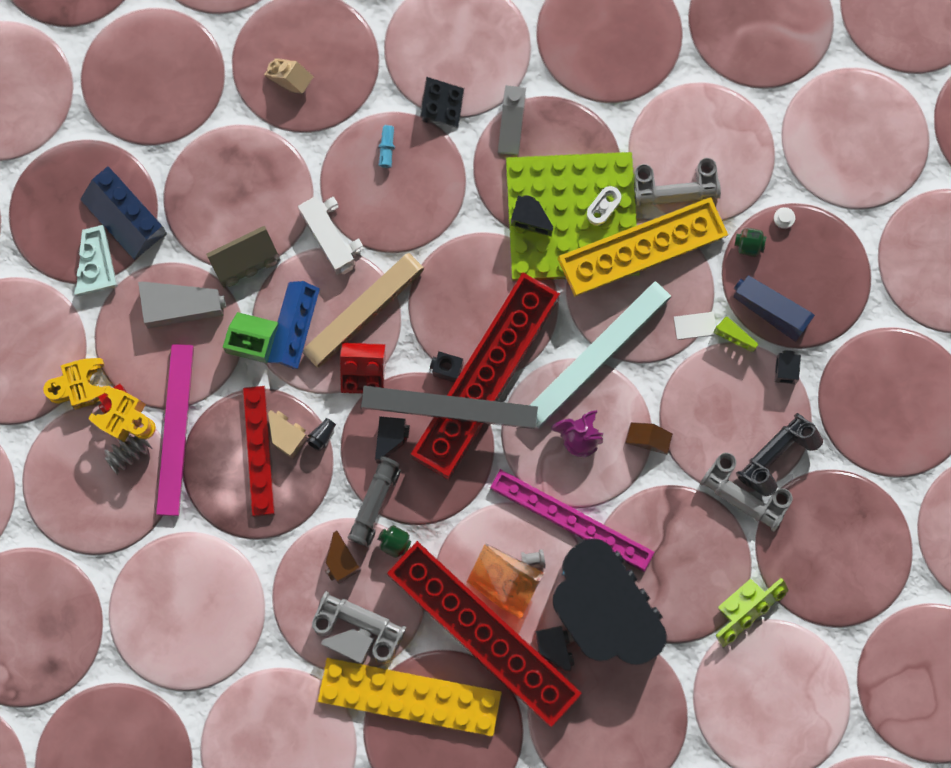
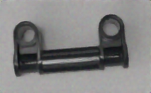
(756, 472)

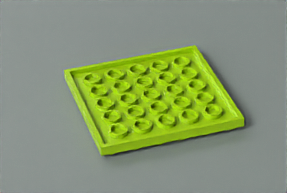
(566, 190)

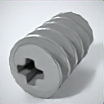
(125, 452)

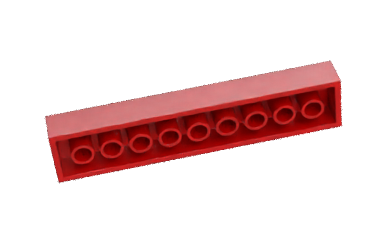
(488, 372)
(484, 634)

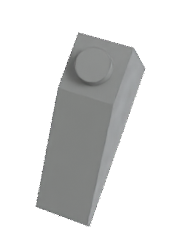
(512, 120)

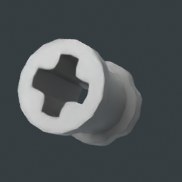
(534, 559)

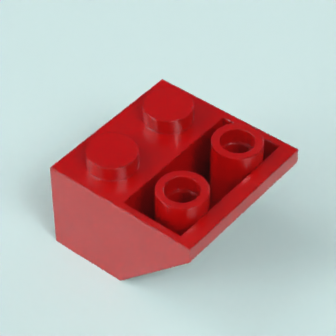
(361, 366)

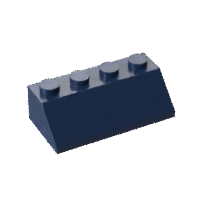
(122, 213)

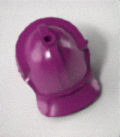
(579, 435)

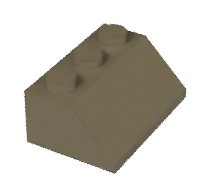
(243, 257)

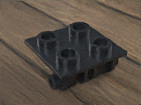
(441, 102)

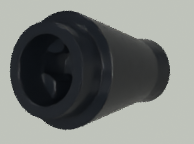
(320, 435)

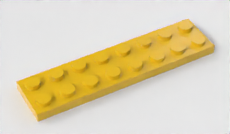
(642, 246)
(409, 697)

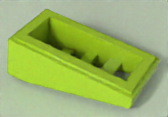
(732, 332)

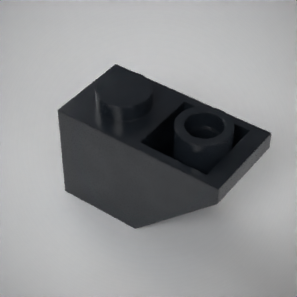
(553, 647)

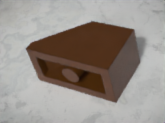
(340, 560)

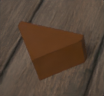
(649, 437)

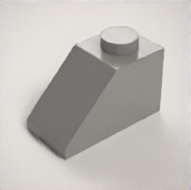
(351, 644)

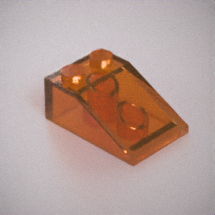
(505, 580)

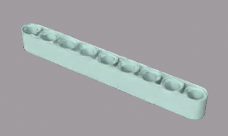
(599, 352)

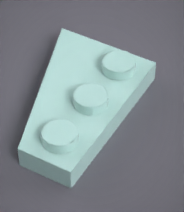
(95, 263)

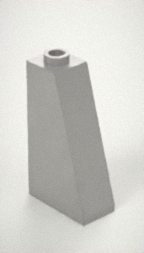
(176, 303)

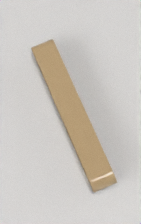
(363, 310)

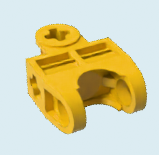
(69, 386)
(124, 417)

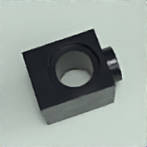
(787, 367)
(453, 373)

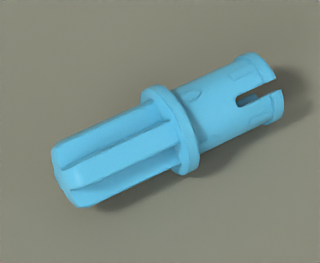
(386, 147)

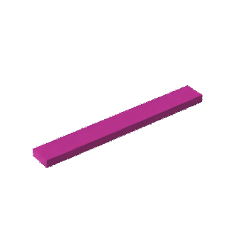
(175, 430)
(569, 518)

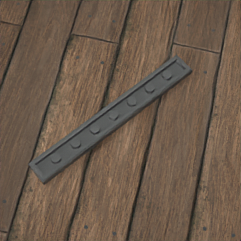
(449, 407)

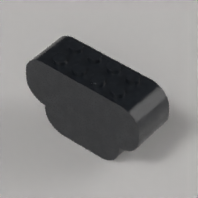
(606, 607)

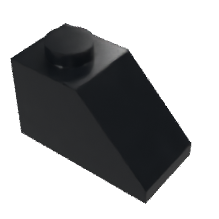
(530, 216)
(390, 436)

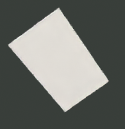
(695, 325)

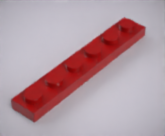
(258, 451)

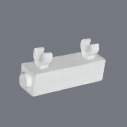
(327, 236)

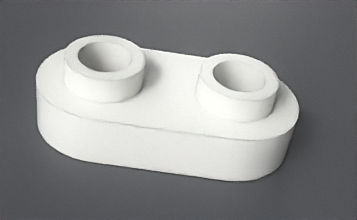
(602, 206)

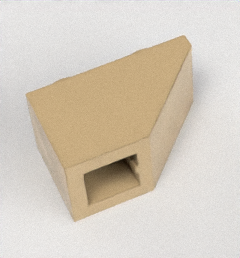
(289, 75)
(285, 436)

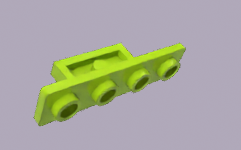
(746, 606)

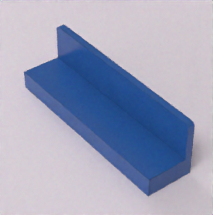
(294, 323)

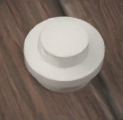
(784, 217)

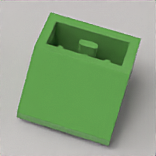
(250, 337)

